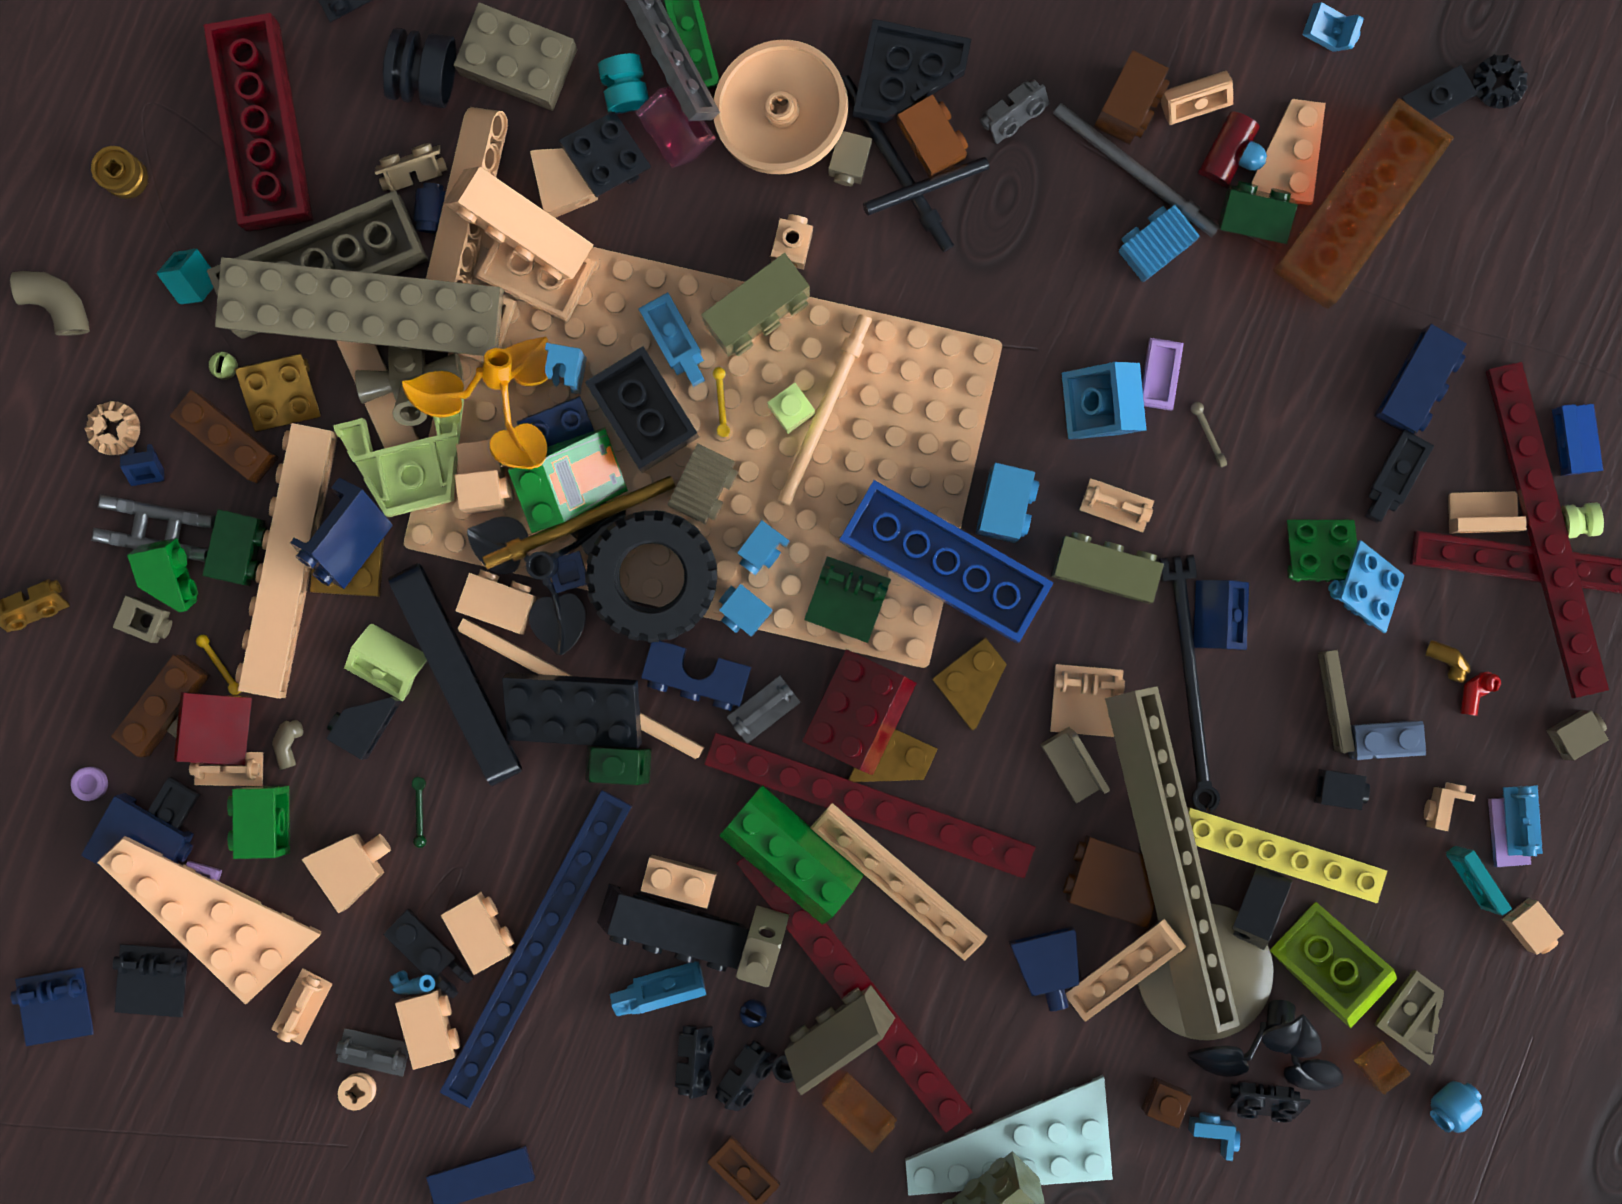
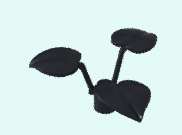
(552, 619)
(1279, 1034)

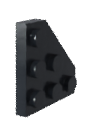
(905, 68)

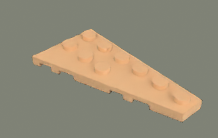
(216, 923)

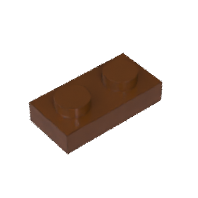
(743, 1172)

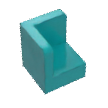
(186, 276)

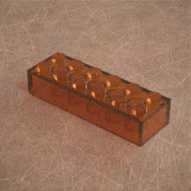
(1363, 203)

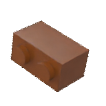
(932, 136)

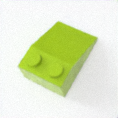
(1334, 964)

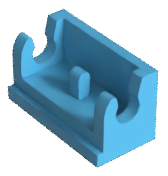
(567, 364)

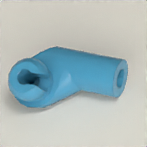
(414, 986)

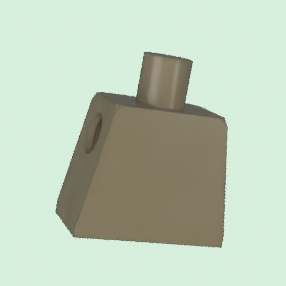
(759, 951)

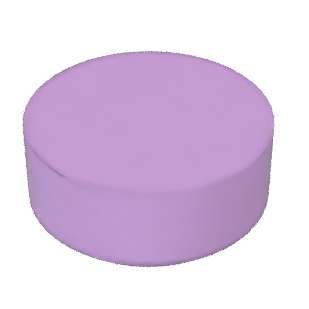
(89, 783)

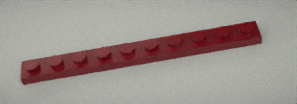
(1547, 530)
(870, 805)
(845, 975)

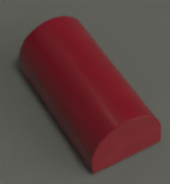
(1228, 148)

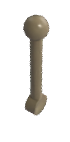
(1197, 408)

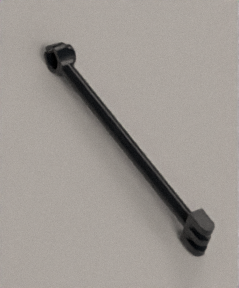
(1179, 578)

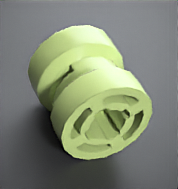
(1583, 519)

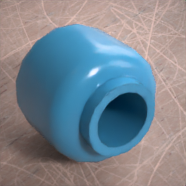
(1456, 1107)

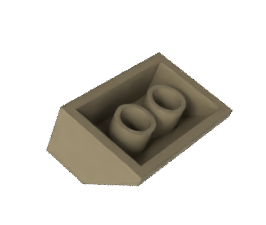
(837, 1037)

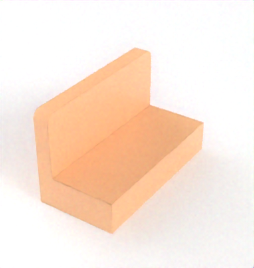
(1484, 512)

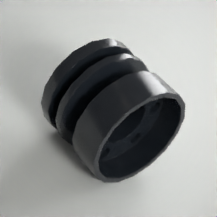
(414, 67)

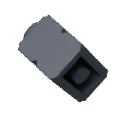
(1388, 740)

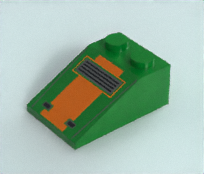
(570, 481)

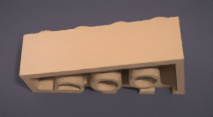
(518, 222)

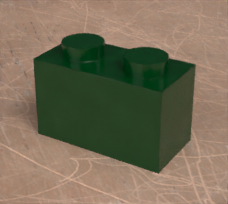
(1258, 212)
(234, 548)

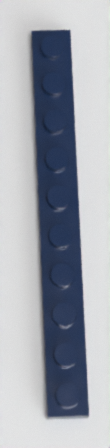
(536, 949)

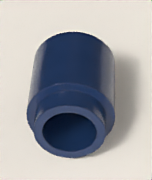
(428, 207)

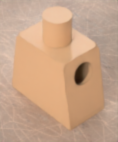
(559, 182)
(347, 868)

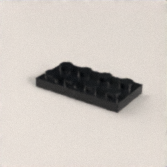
(572, 710)

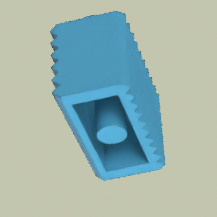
(1158, 242)

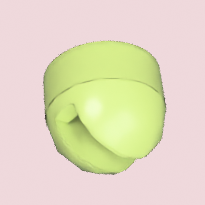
(228, 365)

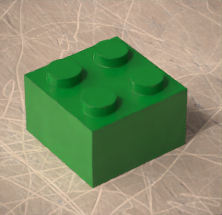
(259, 822)

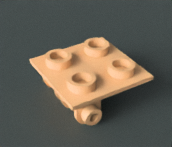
(1081, 700)

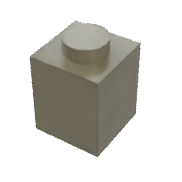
(849, 159)
(1578, 734)

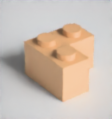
(481, 479)

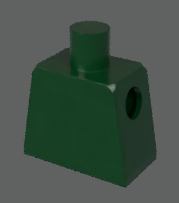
(618, 765)

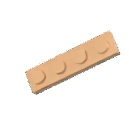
(1125, 970)

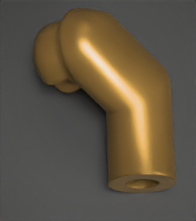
(1452, 657)

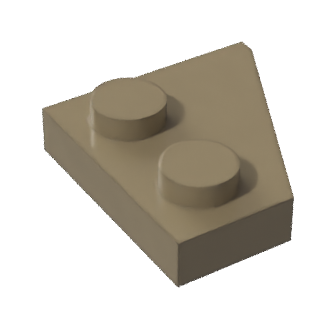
(1413, 1015)

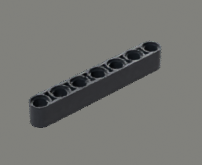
(455, 674)

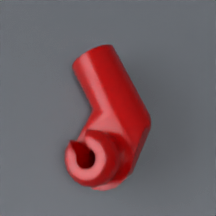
(1477, 688)

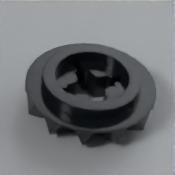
(1485, 79)

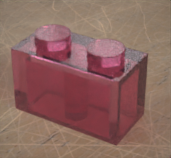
(671, 130)

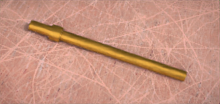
(518, 548)

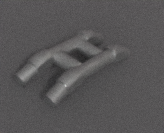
(142, 512)

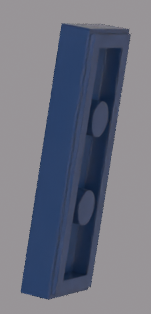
(481, 1177)

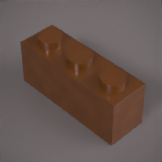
(224, 436)
(159, 706)

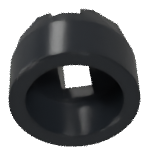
(782, 1074)

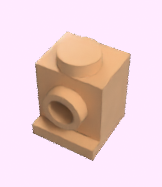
(798, 251)

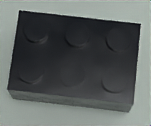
(642, 409)

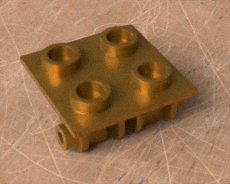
(278, 392)

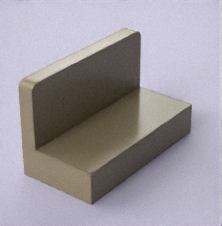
(1074, 765)

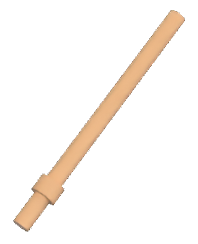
(850, 350)

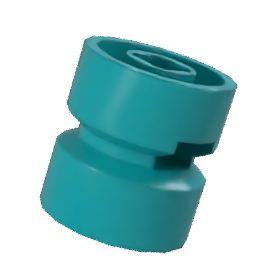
(622, 77)

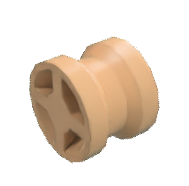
(362, 1086)

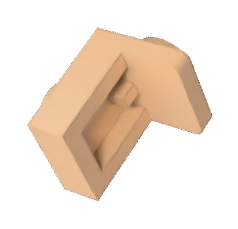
(1439, 808)

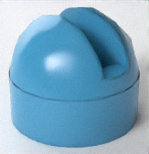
(1253, 157)

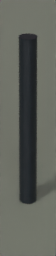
(925, 186)

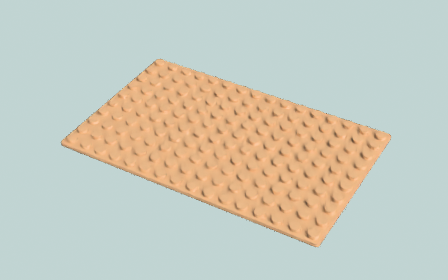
(901, 418)

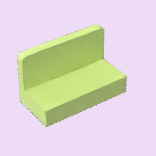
(385, 661)

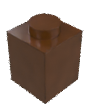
(1166, 1102)

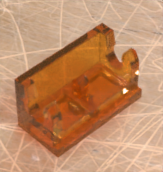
(859, 1112)

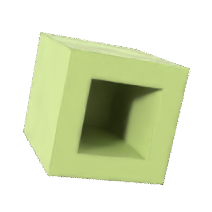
(791, 408)

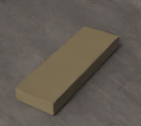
(1336, 701)

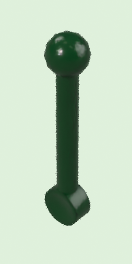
(419, 784)

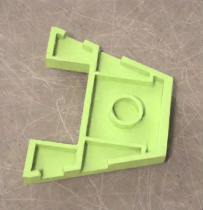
(407, 474)

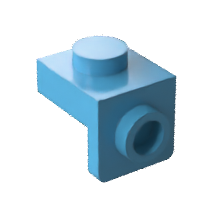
(1332, 28)
(1210, 1126)

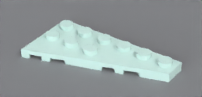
(1056, 1138)

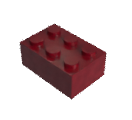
(859, 712)

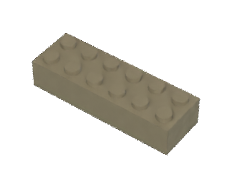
(364, 239)

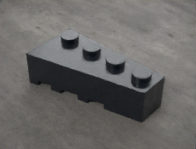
(672, 929)

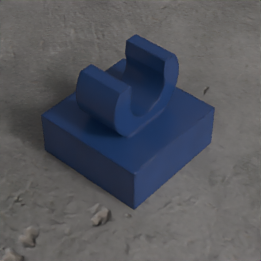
(142, 466)
(570, 572)

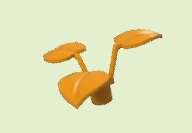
(441, 395)

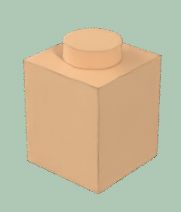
(1533, 927)

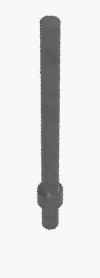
(1188, 209)

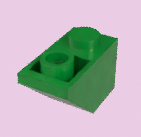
(163, 573)

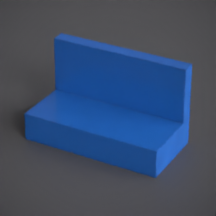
(1577, 439)

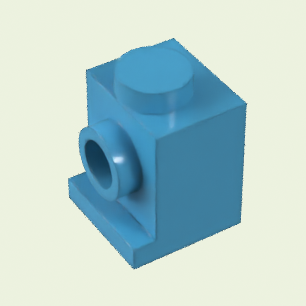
(761, 548)

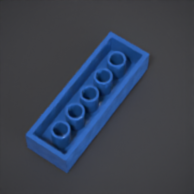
(946, 562)

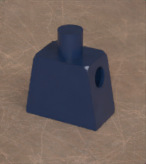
(1049, 964)

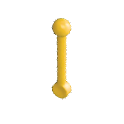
(723, 430)
(203, 642)

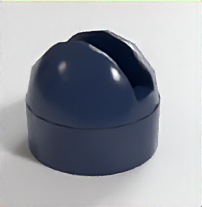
(755, 1006)

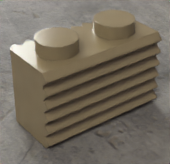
(702, 484)

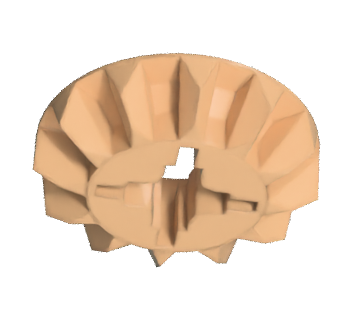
(127, 431)

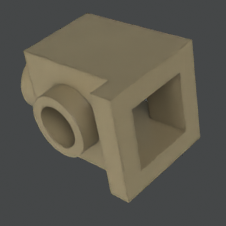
(132, 615)

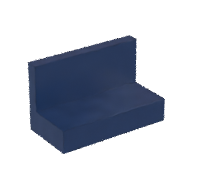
(1221, 614)

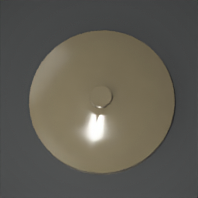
(1248, 972)

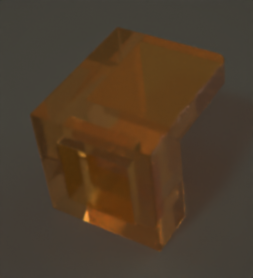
(1381, 1068)

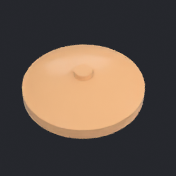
(780, 107)

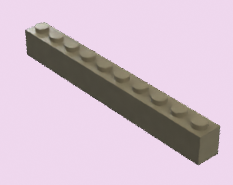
(1172, 860)

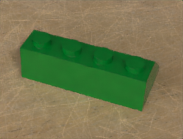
(792, 855)

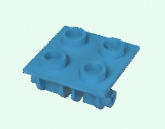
(1369, 587)

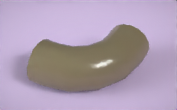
(54, 296)

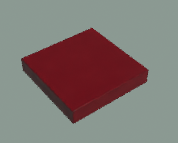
(212, 728)

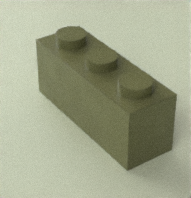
(1108, 568)

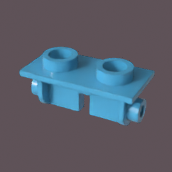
(1522, 820)

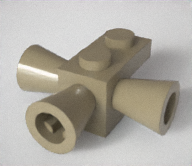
(403, 365)

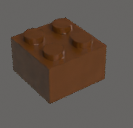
(1128, 105)

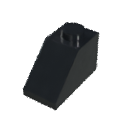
(362, 726)

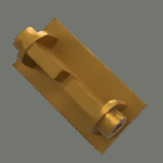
(43, 603)

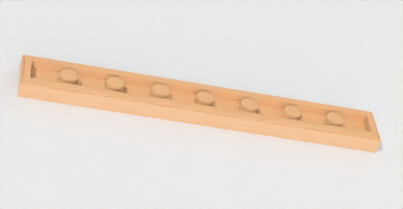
(542, 667)

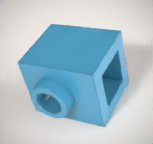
(743, 610)

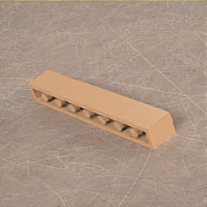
(282, 576)

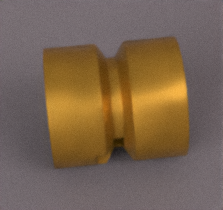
(119, 172)

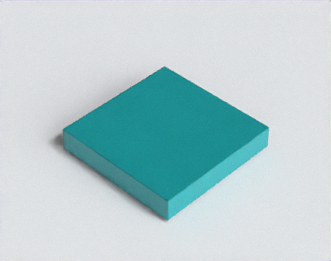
(1478, 880)

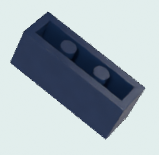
(1421, 380)

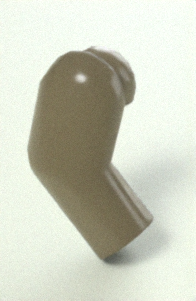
(283, 740)

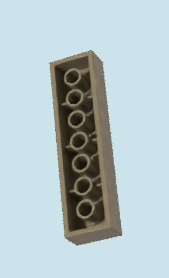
(358, 307)

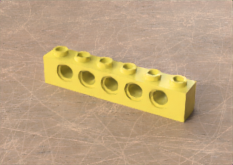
(1287, 856)

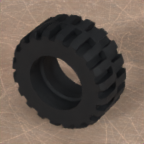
(605, 585)

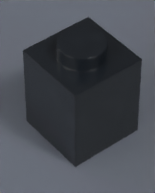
(1341, 789)

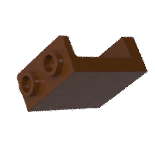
(1110, 882)

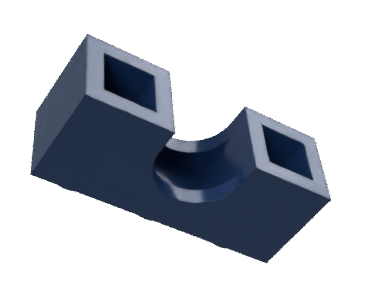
(666, 668)

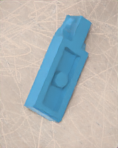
(673, 337)
(660, 990)

